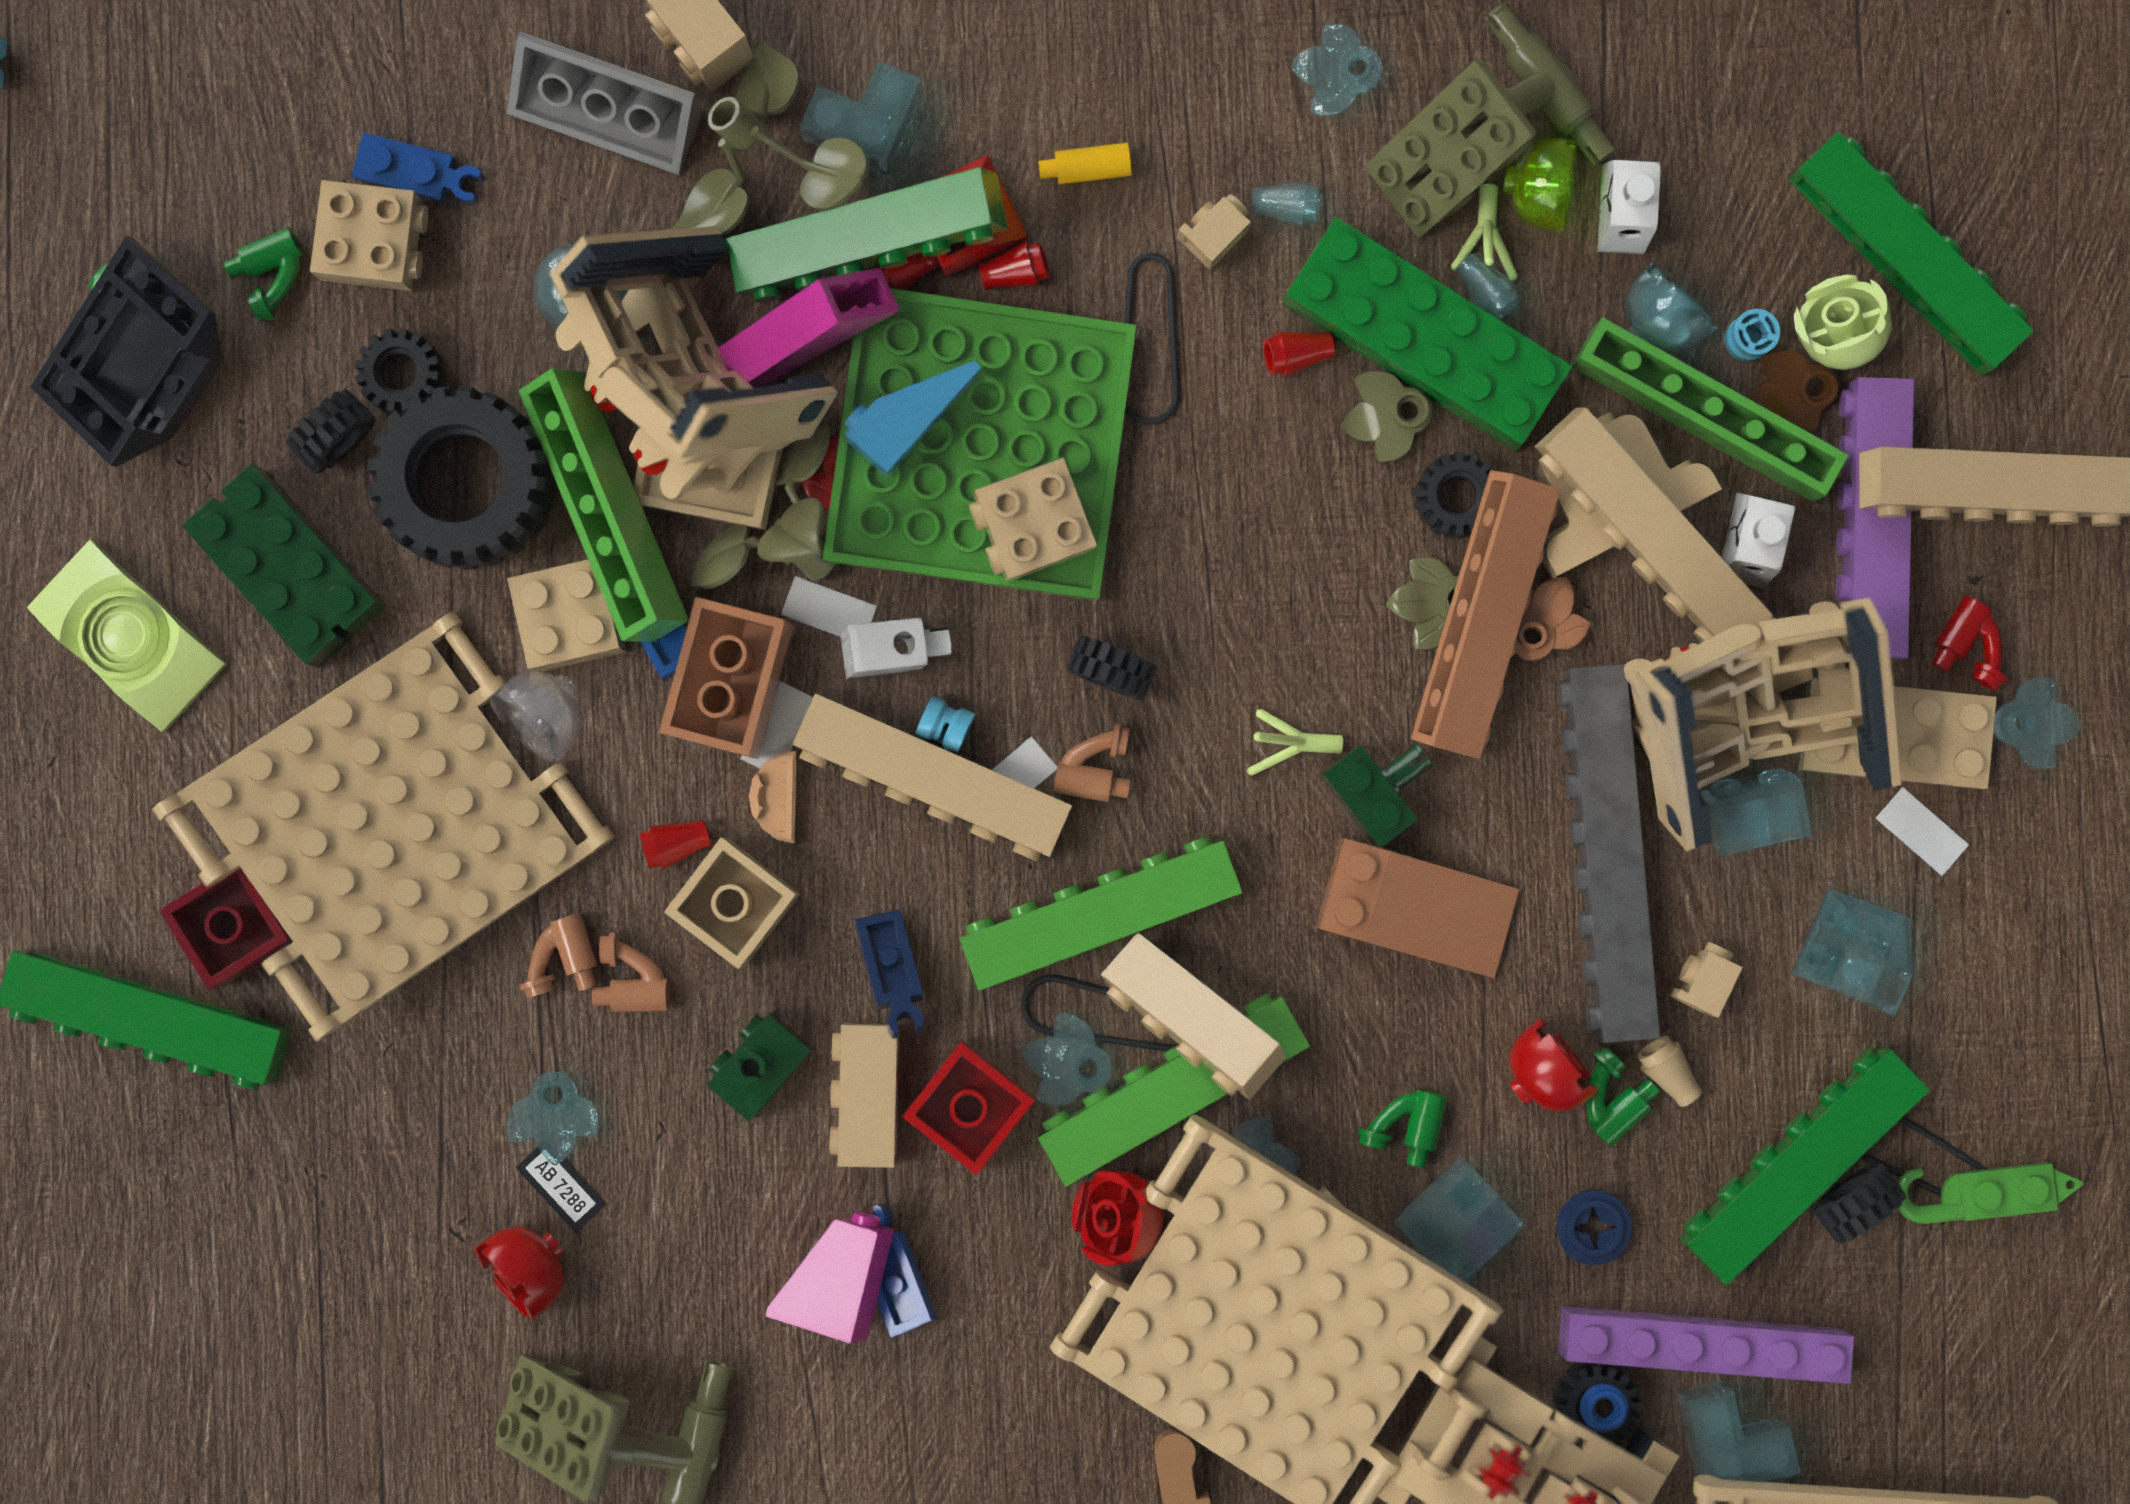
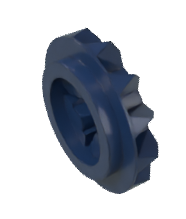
(1609, 1242)

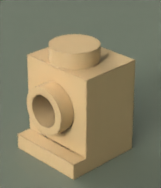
(1215, 230)
(1707, 980)

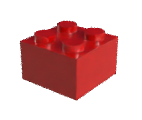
(969, 1107)

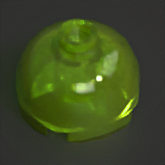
(1543, 183)

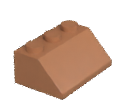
(726, 678)

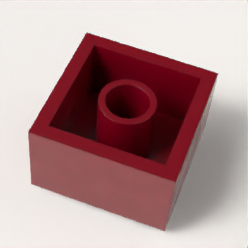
(225, 929)

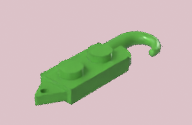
(1991, 1193)

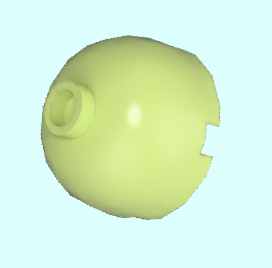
(1844, 322)

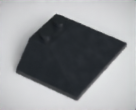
(131, 358)

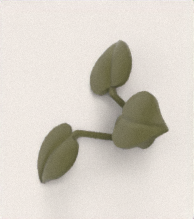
(766, 89)
(791, 539)

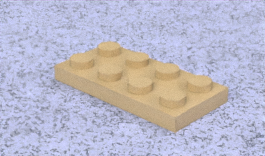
(1939, 737)

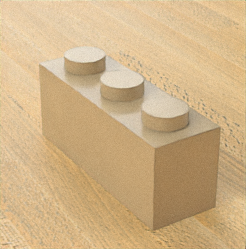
(865, 1096)

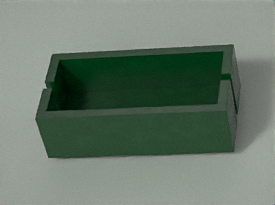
(284, 565)

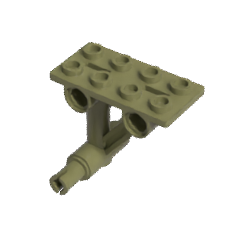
(1481, 128)
(581, 1432)

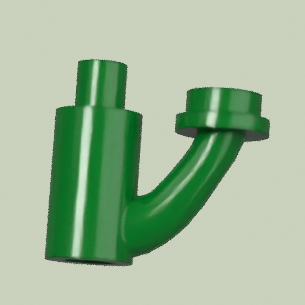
(261, 256)
(1625, 1110)
(1423, 1128)

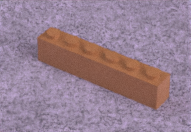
(1486, 614)

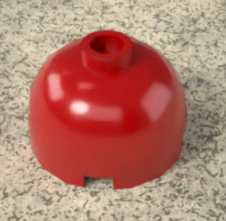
(1548, 1071)
(1116, 1218)
(524, 1268)

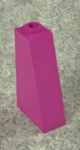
(809, 325)

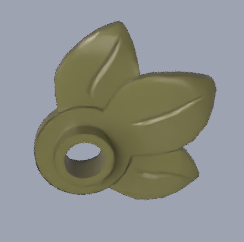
(1380, 417)
(1425, 600)

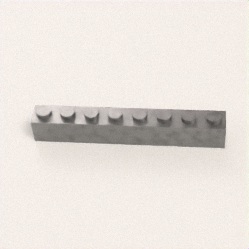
(1609, 854)

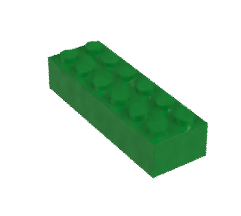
(1426, 334)

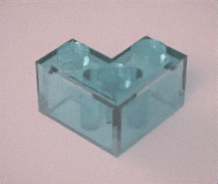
(875, 123)
(1733, 1450)

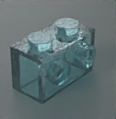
(1757, 811)

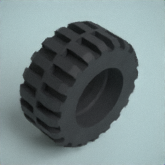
(410, 444)

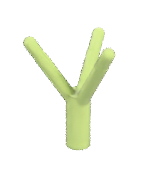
(1487, 226)
(1299, 742)

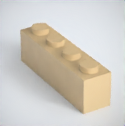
(1192, 1016)

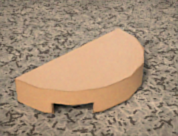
(775, 796)

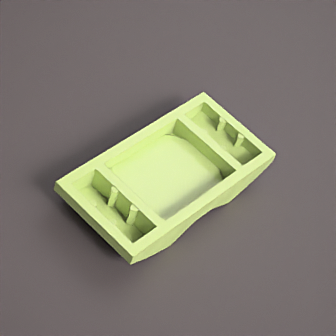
(126, 636)

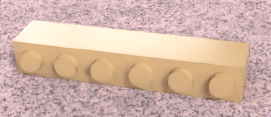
(1994, 483)
(1648, 526)
(931, 775)

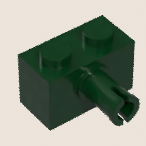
(1374, 793)
(759, 1065)

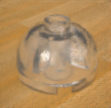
(542, 711)

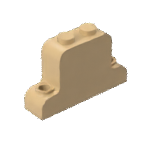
(1581, 533)

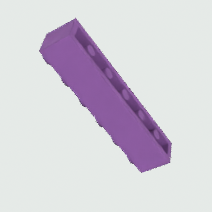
(1875, 547)
(1705, 1344)

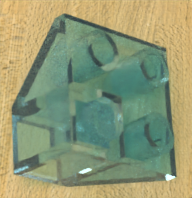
(1858, 952)
(1459, 1221)

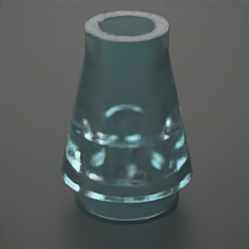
(1290, 202)
(1488, 287)

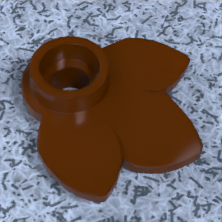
(1787, 392)

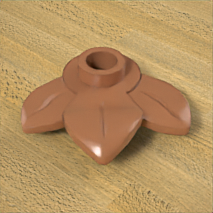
(1552, 618)

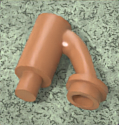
(1092, 782)
(575, 952)
(631, 995)

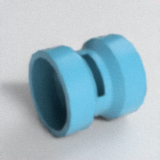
(1747, 343)
(935, 720)

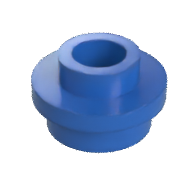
(1616, 1415)

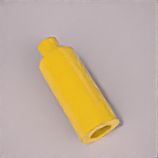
(1088, 164)

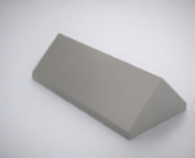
(602, 103)

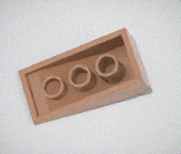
(1417, 908)

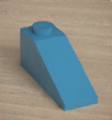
(902, 418)

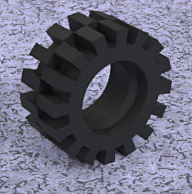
(387, 347)
(330, 431)
(1429, 488)
(1111, 667)
(1859, 1203)
(1590, 1374)

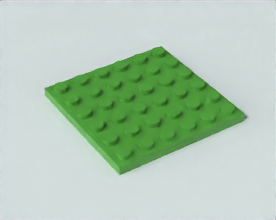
(1041, 395)

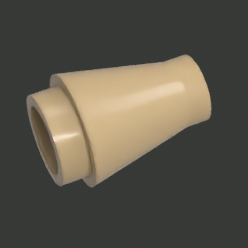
(1669, 1069)

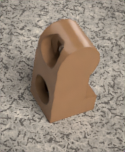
(1174, 1458)

